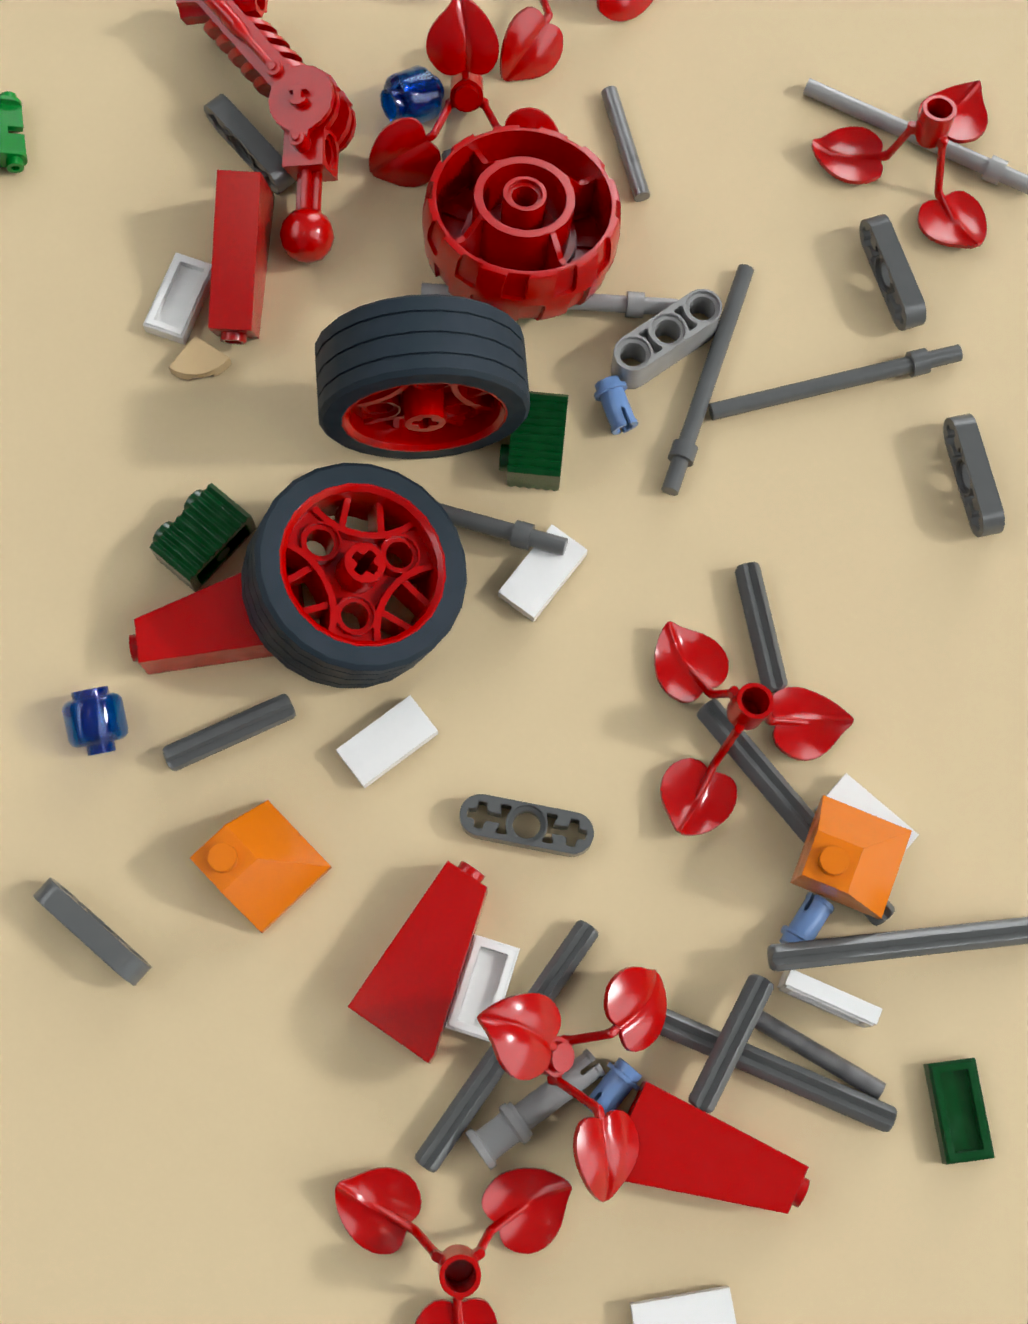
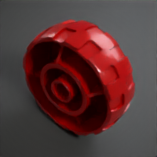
(521, 221)

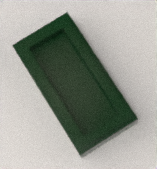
(958, 1111)

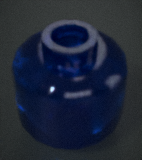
(412, 94)
(95, 720)

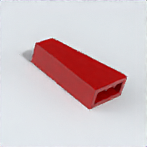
(239, 254)
(199, 630)
(422, 967)
(708, 1158)

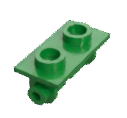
(12, 145)

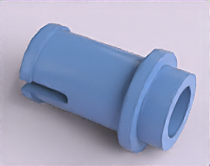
(615, 404)
(807, 920)
(615, 1085)

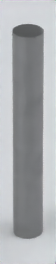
(625, 144)
(820, 1055)

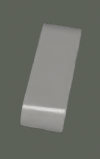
(673, 322)

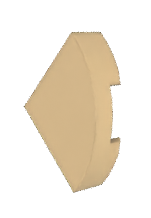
(199, 361)

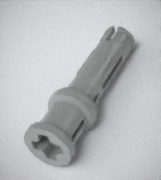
(516, 1121)

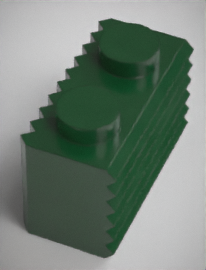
(537, 444)
(202, 536)

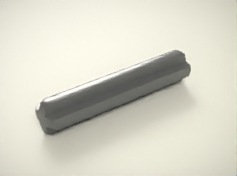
(761, 626)
(229, 732)
(731, 1043)

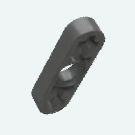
(248, 142)
(892, 272)
(973, 475)
(562, 822)
(92, 931)

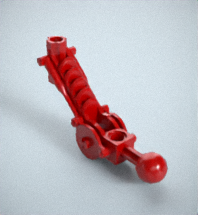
(302, 102)

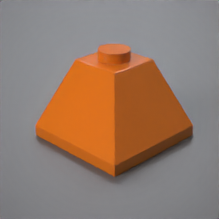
(851, 857)
(260, 864)

